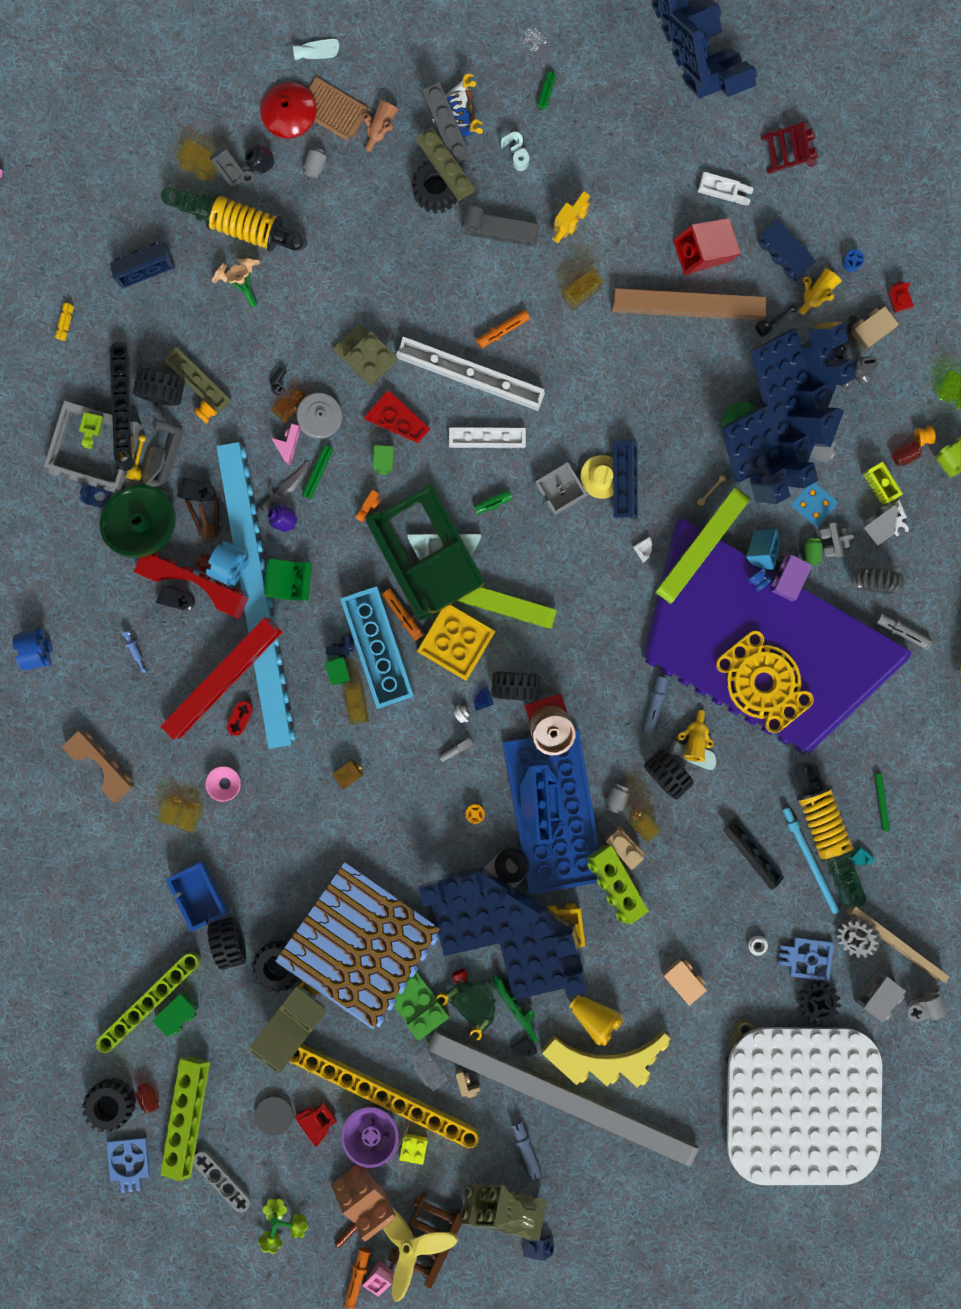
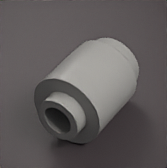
(314, 163)
(617, 798)

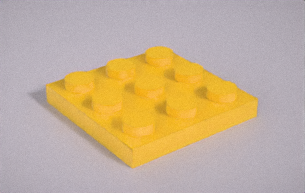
(456, 641)

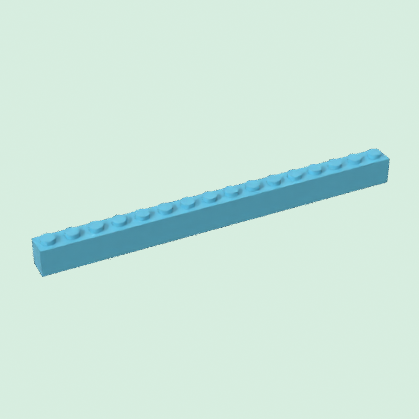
(252, 583)

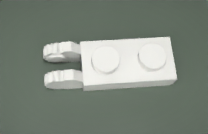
(724, 188)

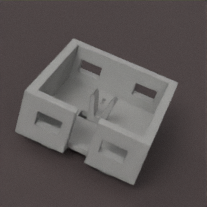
(567, 482)

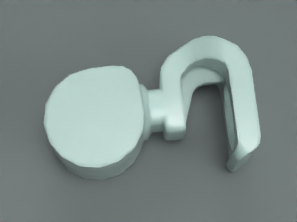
(520, 156)

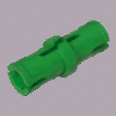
(492, 502)

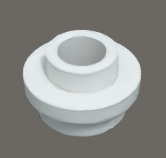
(462, 713)
(762, 949)

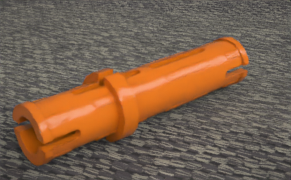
(496, 332)
(391, 598)
(359, 1270)

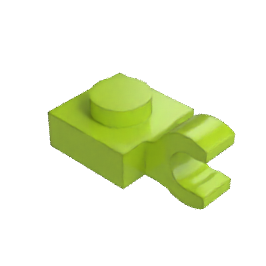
(90, 426)

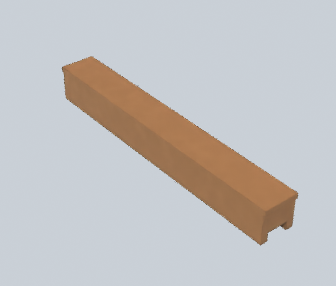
(689, 304)

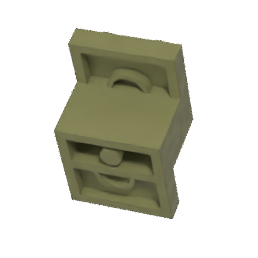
(365, 354)

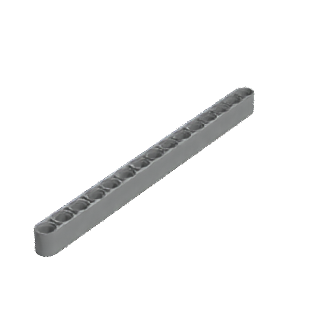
(563, 1098)

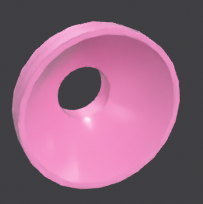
(213, 784)

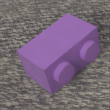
(791, 577)

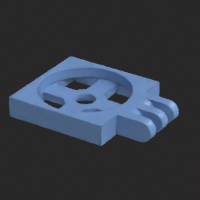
(793, 956)
(130, 1177)

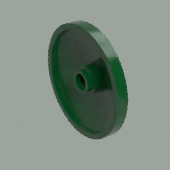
(137, 521)

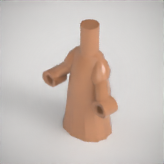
(380, 124)

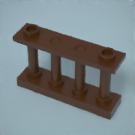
(429, 1273)

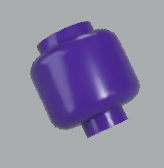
(282, 518)

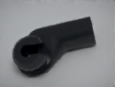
(276, 383)

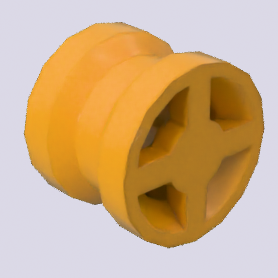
(204, 411)
(925, 435)
(475, 813)

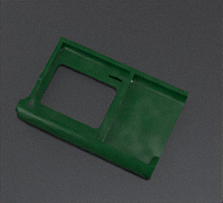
(438, 577)

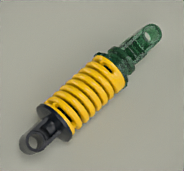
(235, 219)
(830, 832)

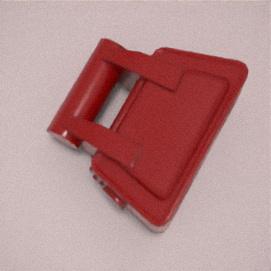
(313, 1124)

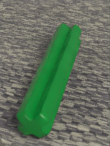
(317, 472)

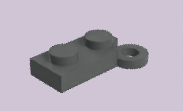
(230, 168)

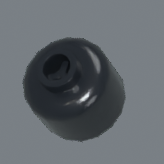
(259, 158)

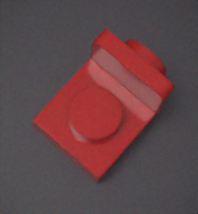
(900, 296)

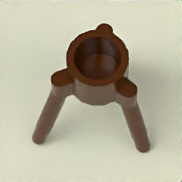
(207, 529)

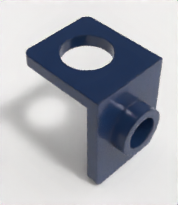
(88, 493)

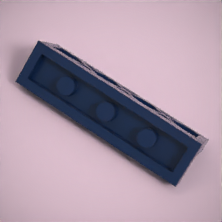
(625, 479)

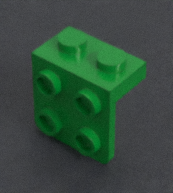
(287, 580)

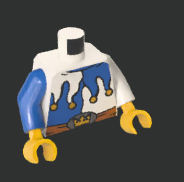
(462, 107)

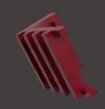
(803, 147)

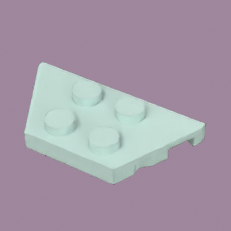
(430, 543)

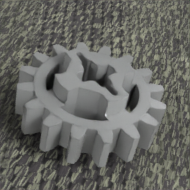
(858, 937)

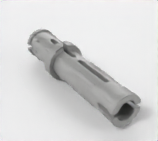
(896, 627)

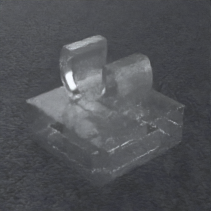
(536, 37)

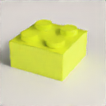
(413, 1149)

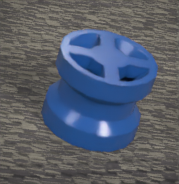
(856, 258)
(760, 580)

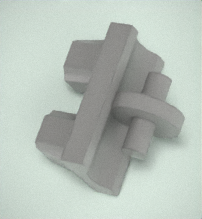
(833, 532)

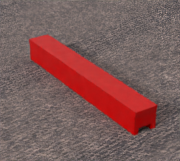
(221, 678)

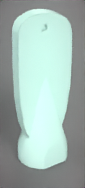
(316, 50)
(710, 759)

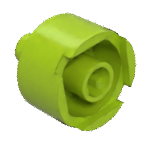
(950, 458)

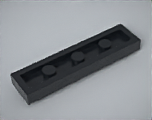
(753, 853)

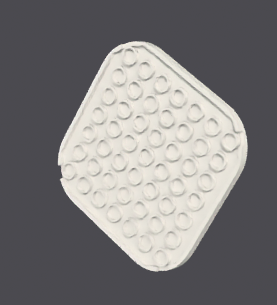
(804, 1106)

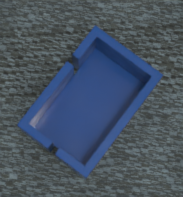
(199, 896)

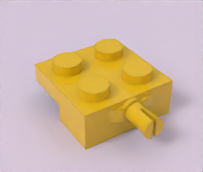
(569, 216)

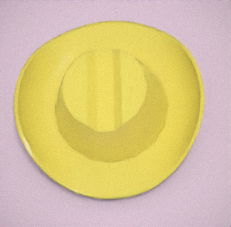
(598, 476)

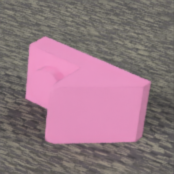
(288, 448)
(379, 1279)

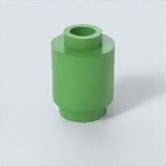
(812, 551)

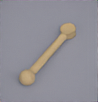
(722, 478)

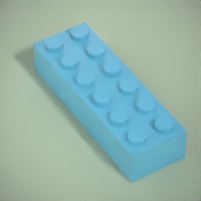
(377, 647)

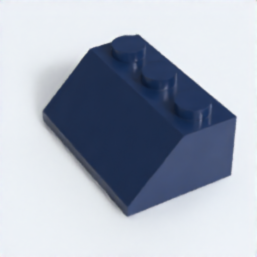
(141, 265)

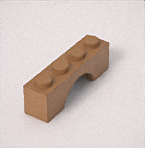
(115, 783)

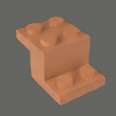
(363, 1201)

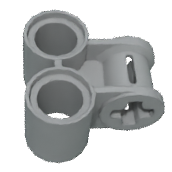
(930, 1006)

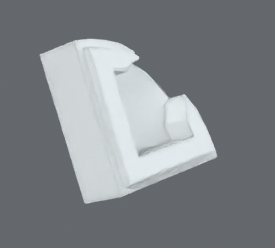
(644, 549)

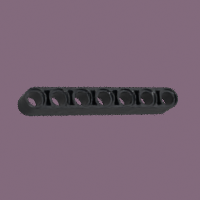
(121, 414)

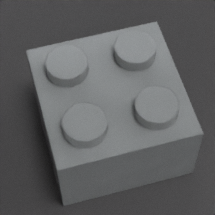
(881, 996)

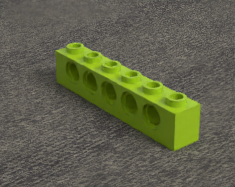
(185, 1118)

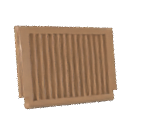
(336, 109)

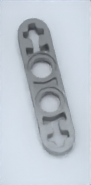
(223, 1179)

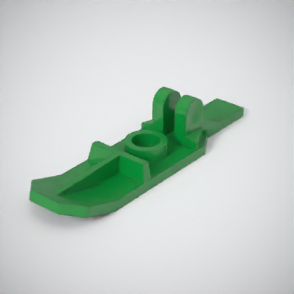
(525, 1018)

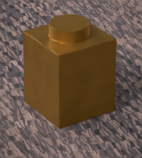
(348, 774)

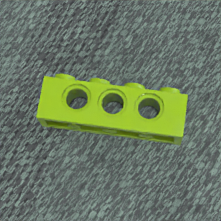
(616, 872)

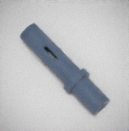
(655, 705)
(523, 1143)

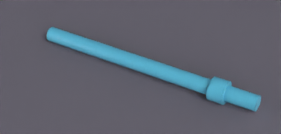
(794, 827)

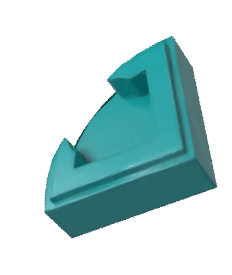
(861, 857)

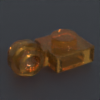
(285, 408)

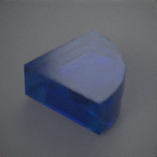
(483, 699)

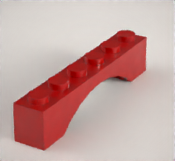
(225, 600)

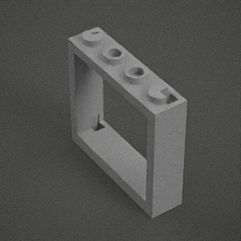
(57, 442)

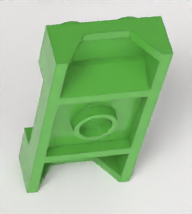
(420, 1007)

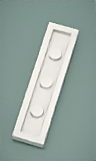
(487, 437)

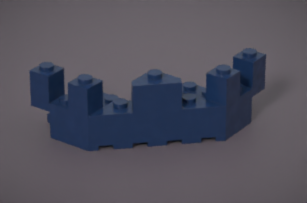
(689, 31)
(796, 393)
(536, 943)

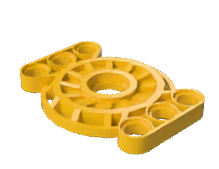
(782, 691)

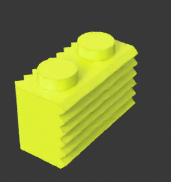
(882, 483)

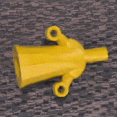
(820, 290)
(697, 739)

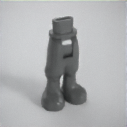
(864, 371)

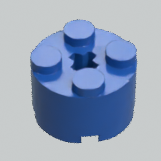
(32, 649)

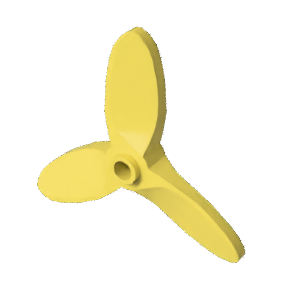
(410, 1248)

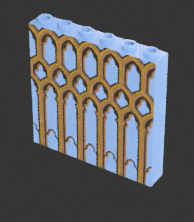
(359, 946)

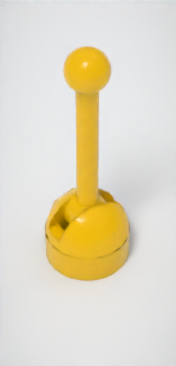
(136, 473)

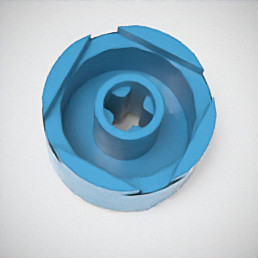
(227, 563)

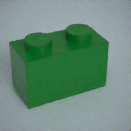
(338, 670)
(175, 1014)

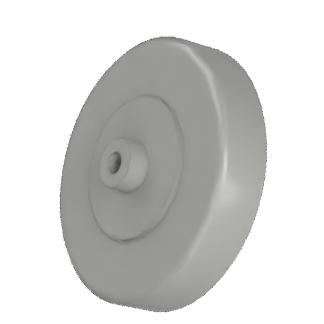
(319, 415)

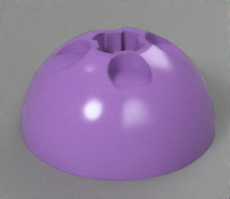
(360, 1139)

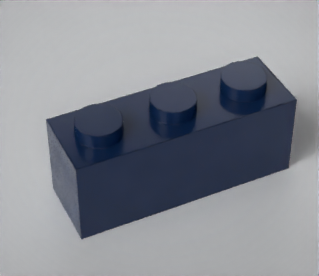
(786, 250)

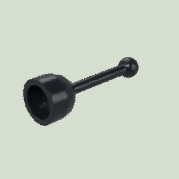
(764, 327)
(840, 350)

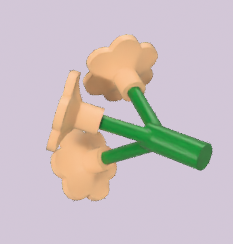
(237, 274)

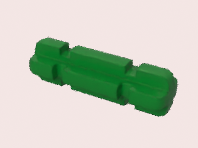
(546, 90)

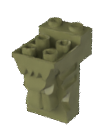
(287, 1029)
(503, 1211)

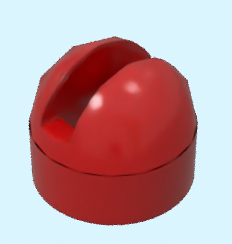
(459, 975)

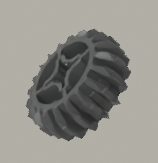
(877, 581)

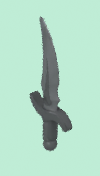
(283, 490)

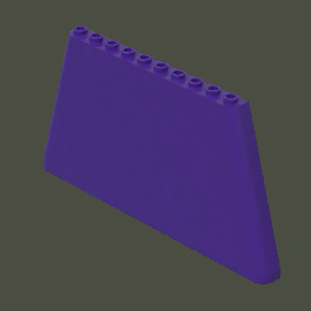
(718, 606)

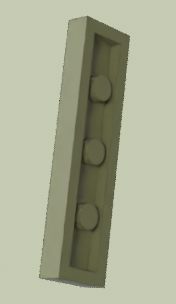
(445, 164)
(197, 380)

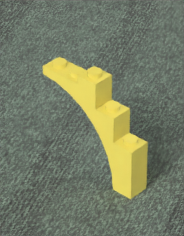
(606, 1068)

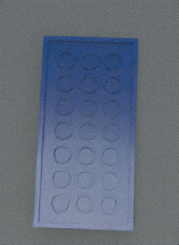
(564, 861)

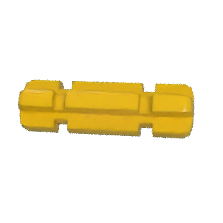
(64, 321)

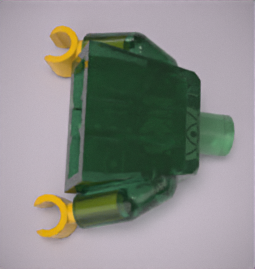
(473, 1003)

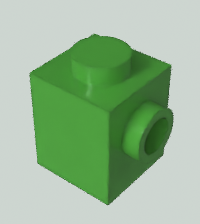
(383, 459)

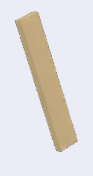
(900, 946)

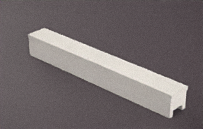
(470, 373)

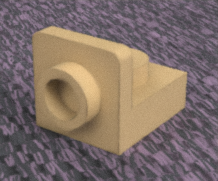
(463, 1082)

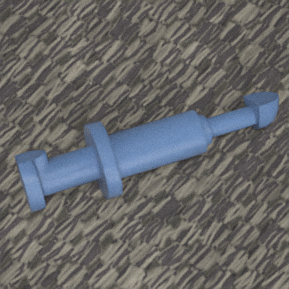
(134, 650)

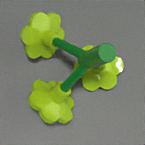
(274, 1212)

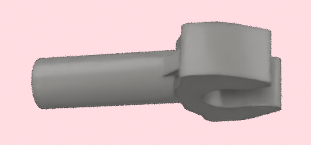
(455, 750)

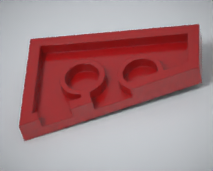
(398, 418)

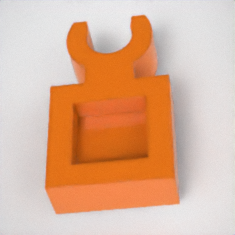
(370, 503)

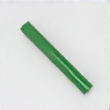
(882, 802)

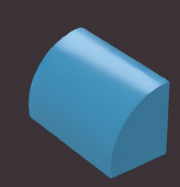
(764, 548)

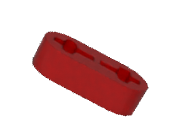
(236, 715)

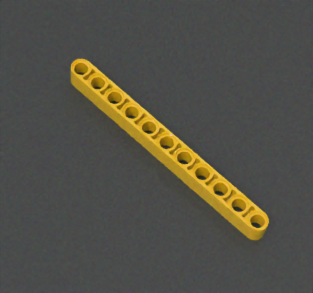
(388, 1102)

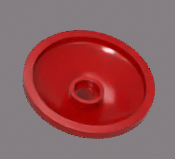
(290, 120)

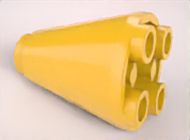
(596, 1018)

